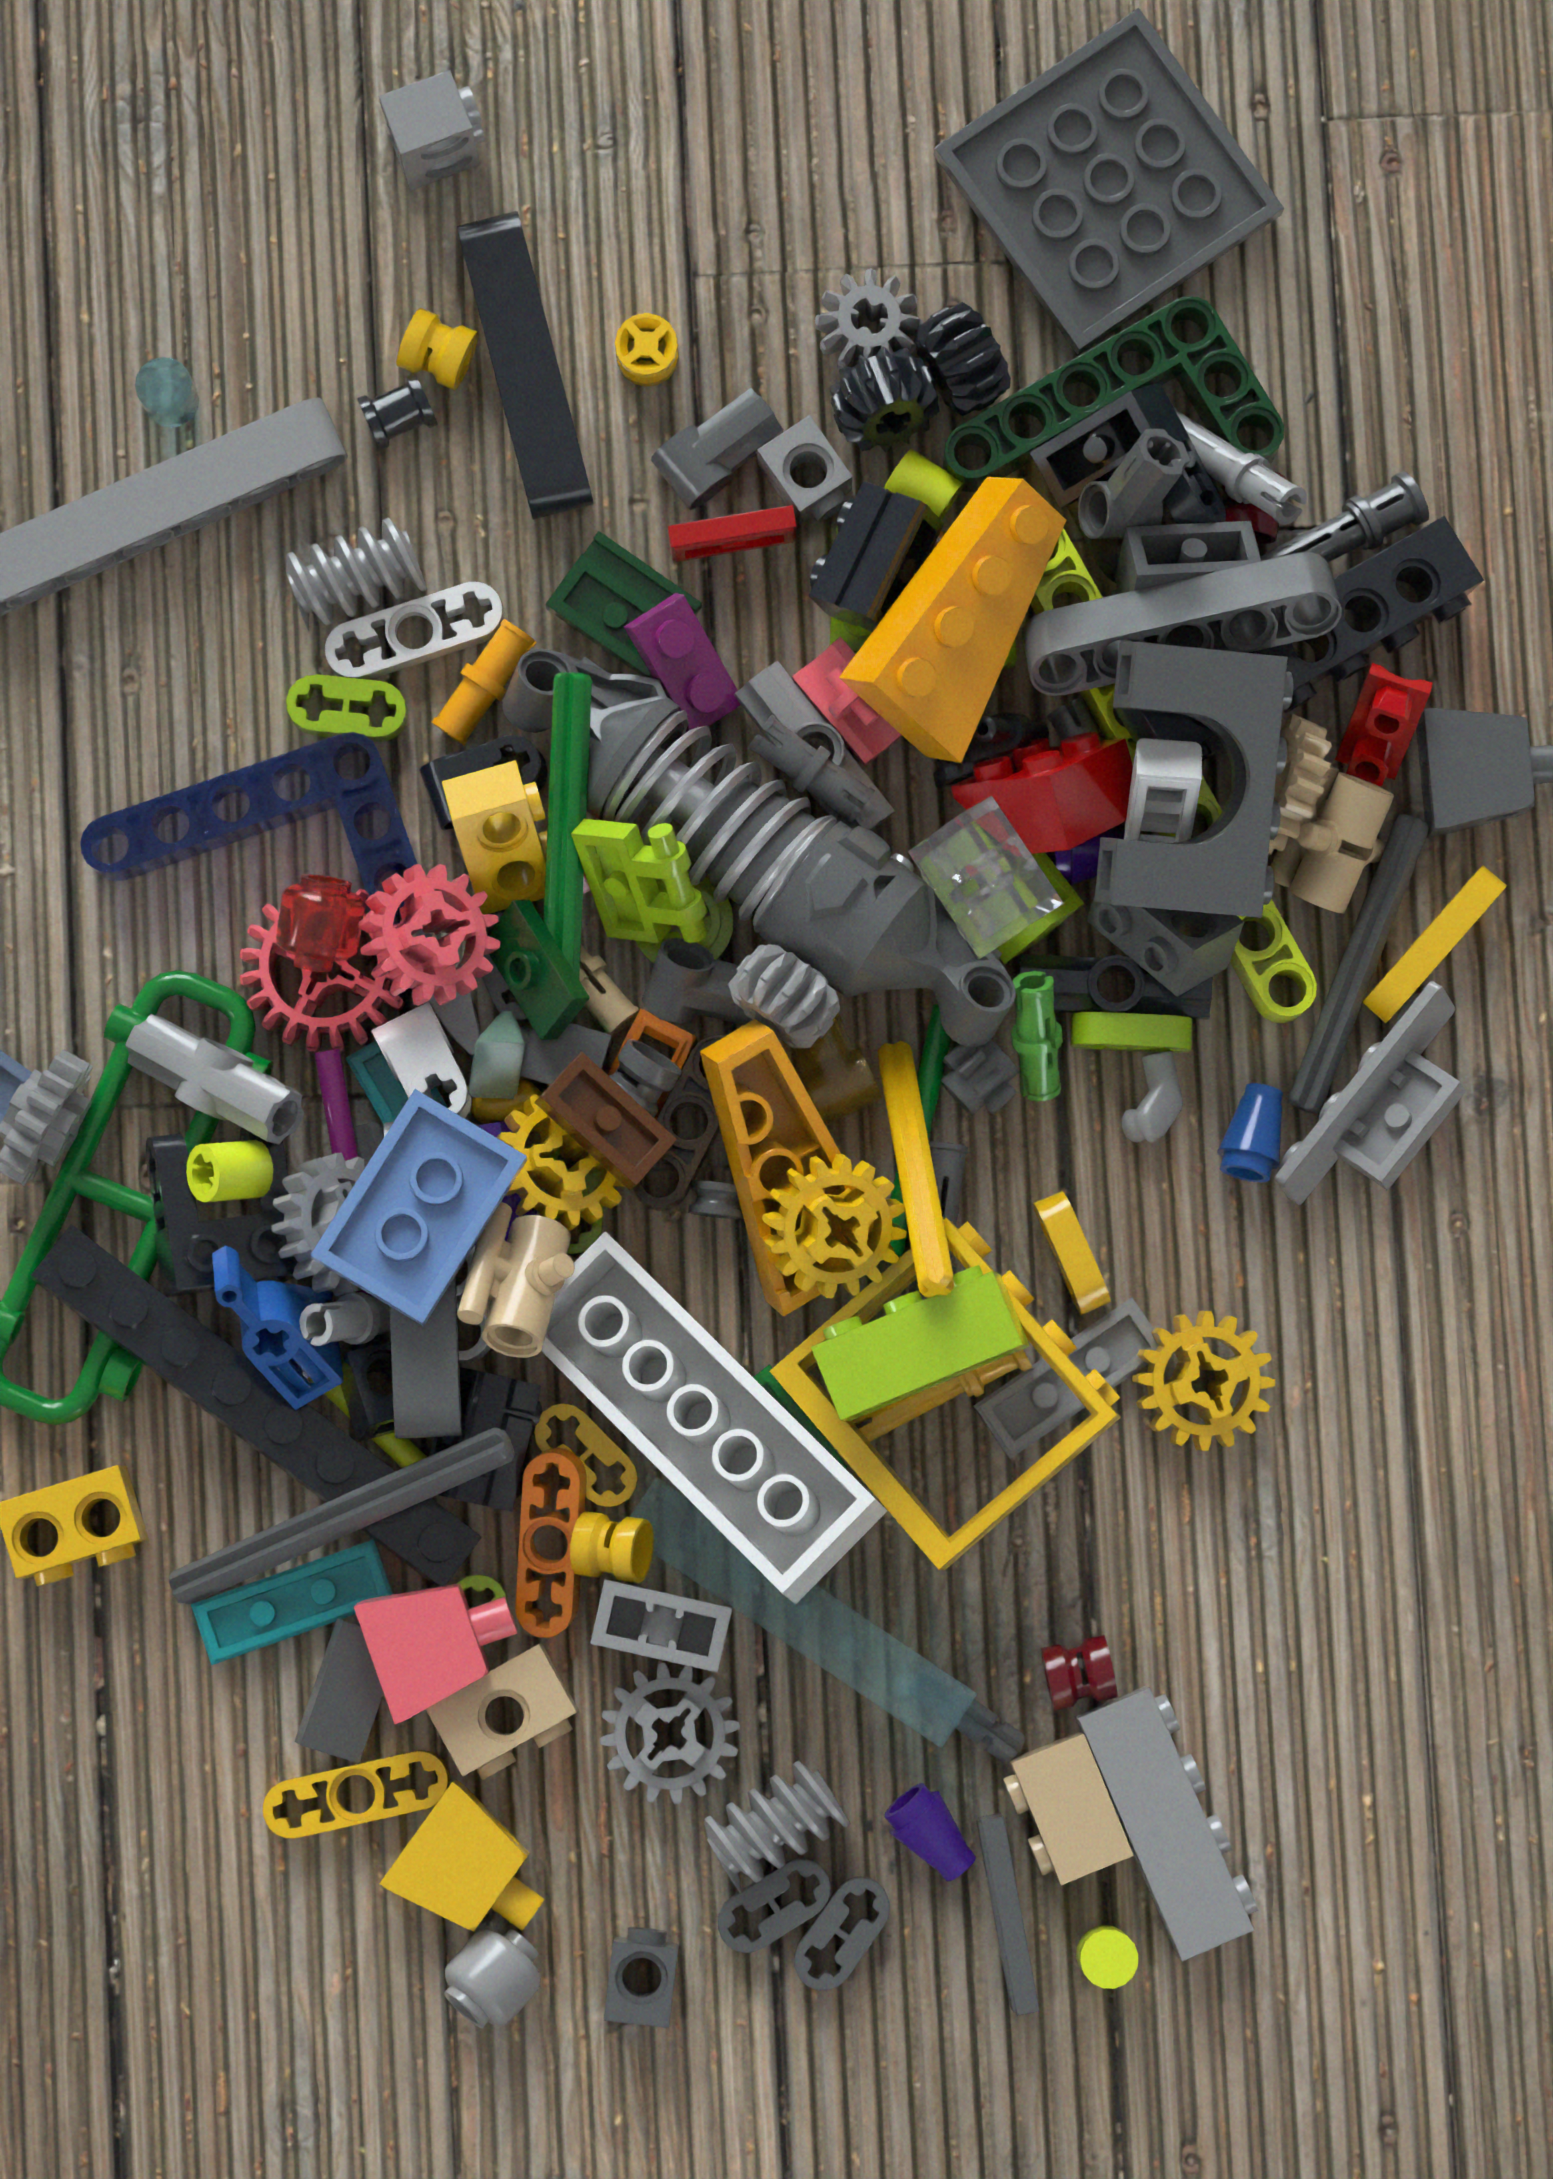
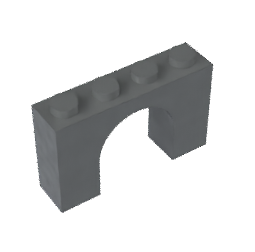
(1243, 705)

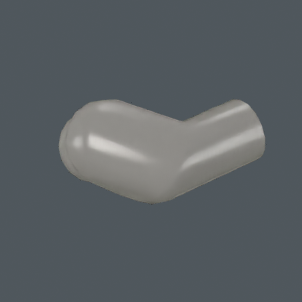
(1160, 1104)

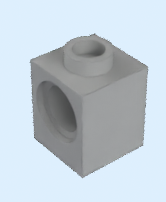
(801, 445)

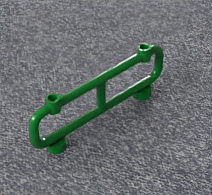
(109, 1366)

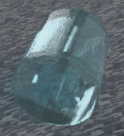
(167, 392)

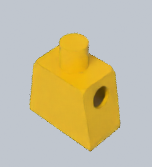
(464, 1864)

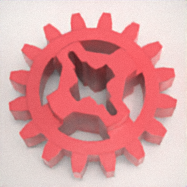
(424, 962)

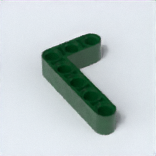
(1101, 371)

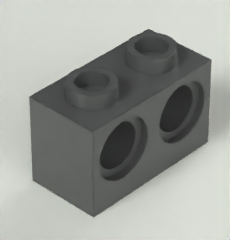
(1170, 944)

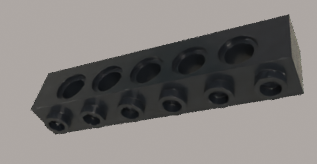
(1427, 560)

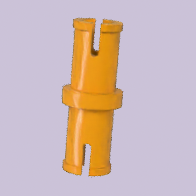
(483, 682)

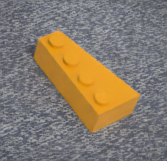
(957, 618)
(765, 1132)

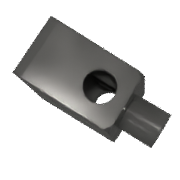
(1477, 768)

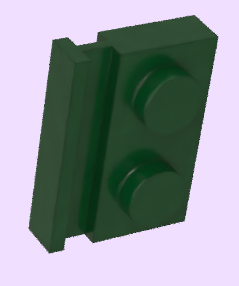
(608, 592)

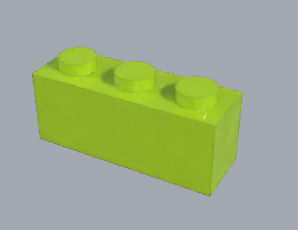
(918, 1343)

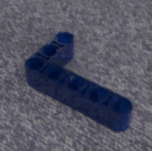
(264, 814)

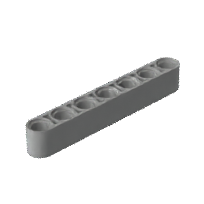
(167, 502)

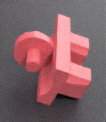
(857, 722)

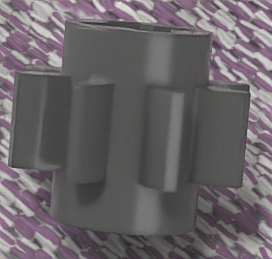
(979, 1077)

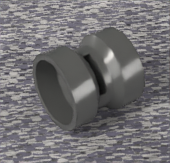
(645, 1074)

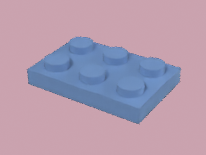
(419, 1207)

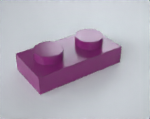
(684, 661)

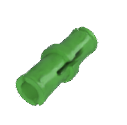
(1036, 1036)

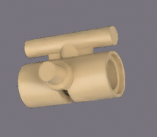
(1335, 842)
(516, 1281)

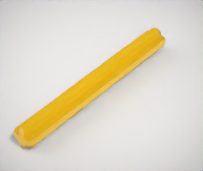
(915, 1170)

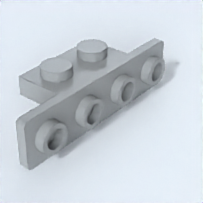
(1384, 1108)

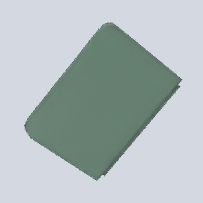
(497, 1059)

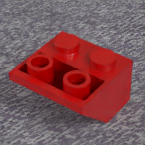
(1056, 792)

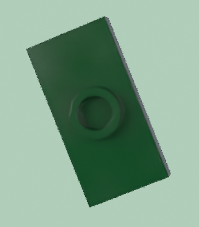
(536, 970)

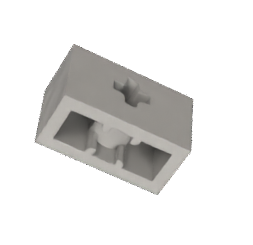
(661, 1625)

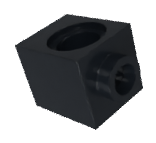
(369, 1411)

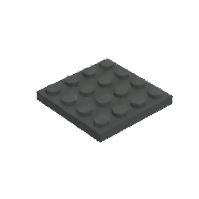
(1108, 181)

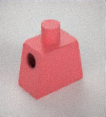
(429, 1643)

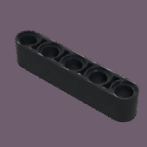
(525, 365)

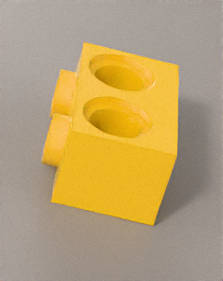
(498, 834)
(68, 1509)

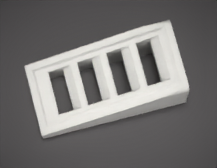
(1164, 790)

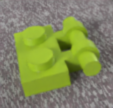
(624, 882)

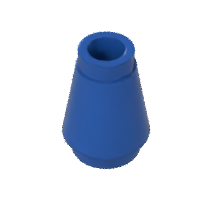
(1254, 1135)

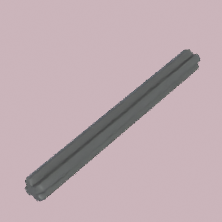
(342, 1516)

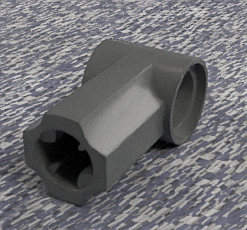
(704, 458)
(1135, 489)
(690, 983)

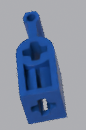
(273, 1334)

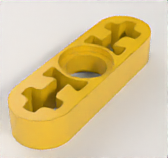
(1434, 944)
(312, 1820)

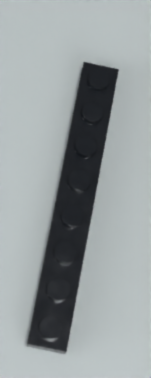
(243, 1399)

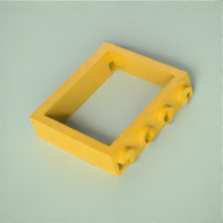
(871, 1467)

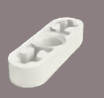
(454, 603)

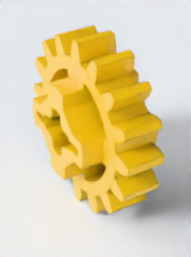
(563, 1185)
(855, 1213)
(1228, 1371)

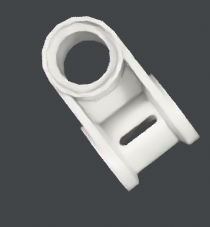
(423, 1056)

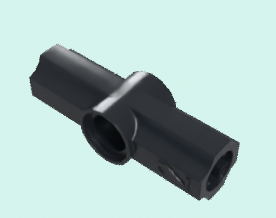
(1078, 991)

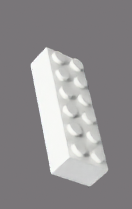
(705, 1421)

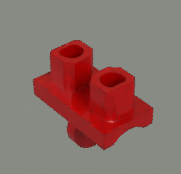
(1382, 725)

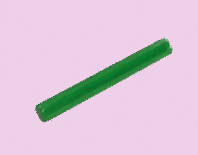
(566, 811)

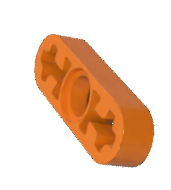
(538, 1493)

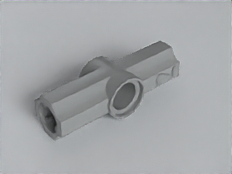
(778, 695)
(215, 1079)

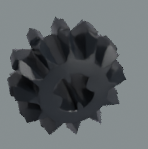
(963, 358)
(884, 399)

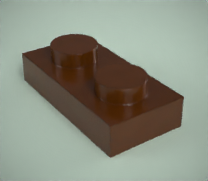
(605, 1121)

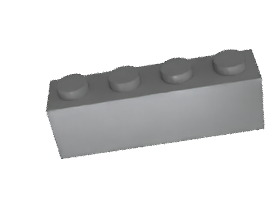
(1165, 1823)

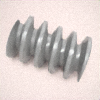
(353, 572)
(774, 1824)

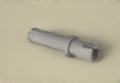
(1245, 476)

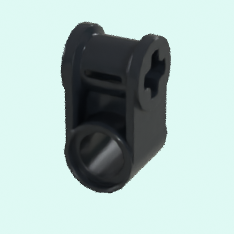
(476, 759)

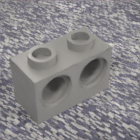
(433, 128)

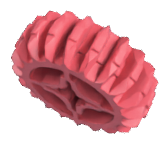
(312, 993)

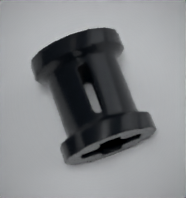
(397, 411)

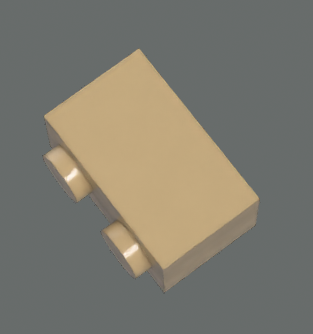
(1068, 1808)

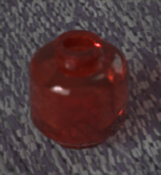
(319, 922)

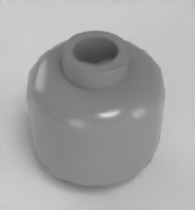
(492, 1977)

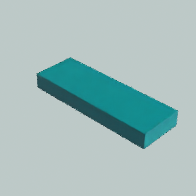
(290, 1602)

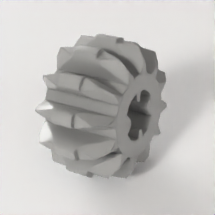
(877, 304)
(784, 995)

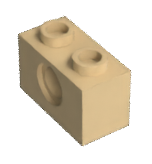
(464, 1715)

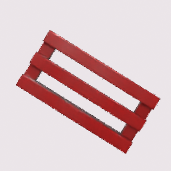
(732, 533)

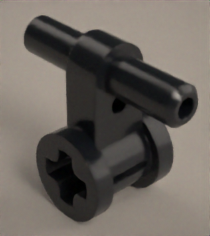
(993, 738)

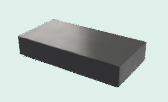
(343, 1697)

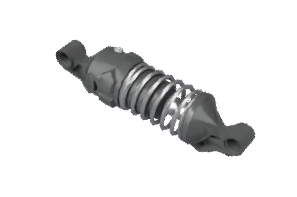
(804, 879)

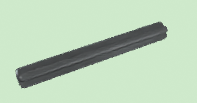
(1358, 964)

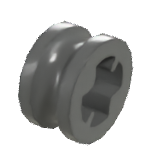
(715, 1200)

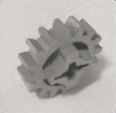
(44, 1117)
(309, 1209)
(693, 1752)

